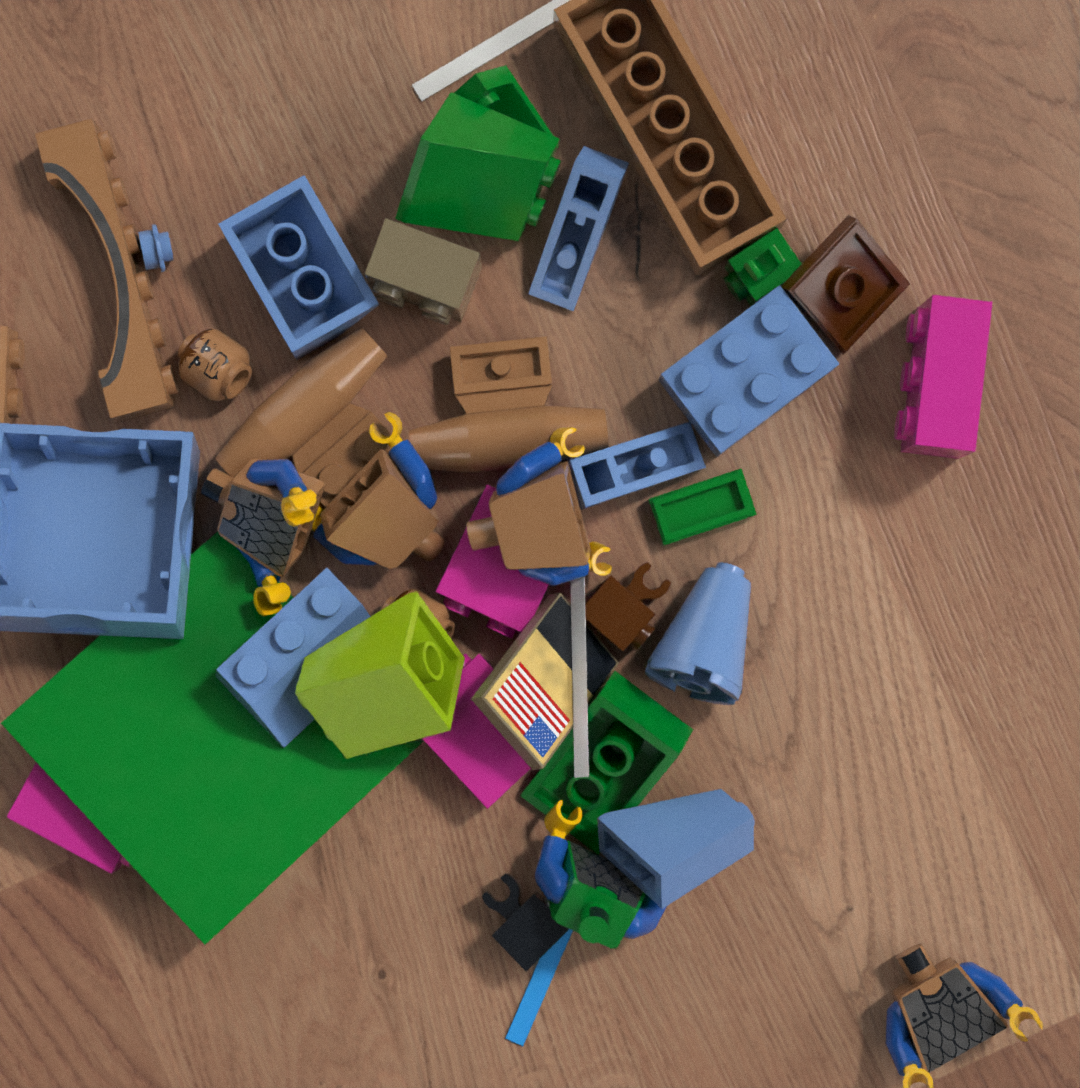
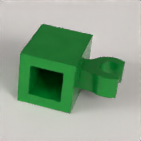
(761, 268)

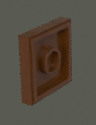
(845, 284)

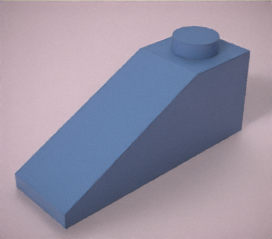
(578, 227)
(635, 465)

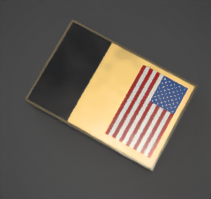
(532, 684)

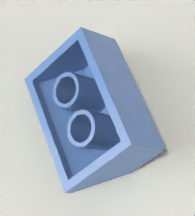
(299, 266)
(270, 662)

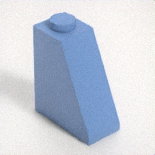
(677, 842)

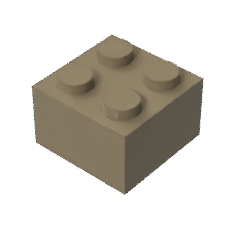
(423, 272)

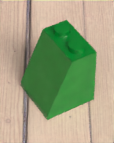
(478, 172)

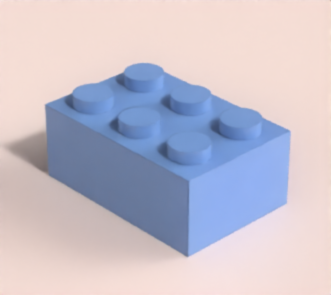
(748, 371)

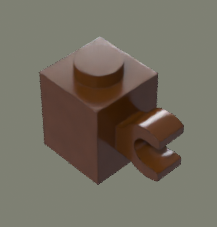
(619, 610)

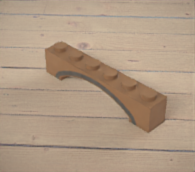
(135, 378)

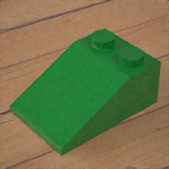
(628, 753)

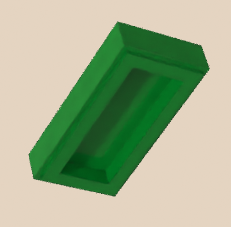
(702, 507)

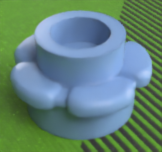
(155, 248)

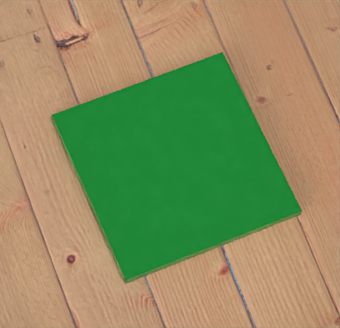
(181, 766)

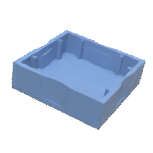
(96, 530)

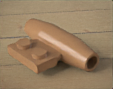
(505, 409)
(315, 418)

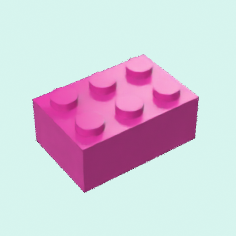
(944, 377)

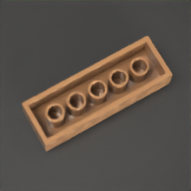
(670, 126)

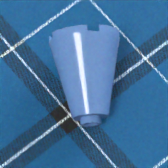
(707, 638)

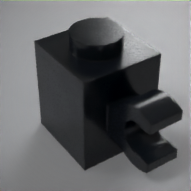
(528, 926)

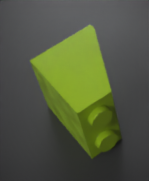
(384, 680)

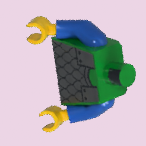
(589, 890)

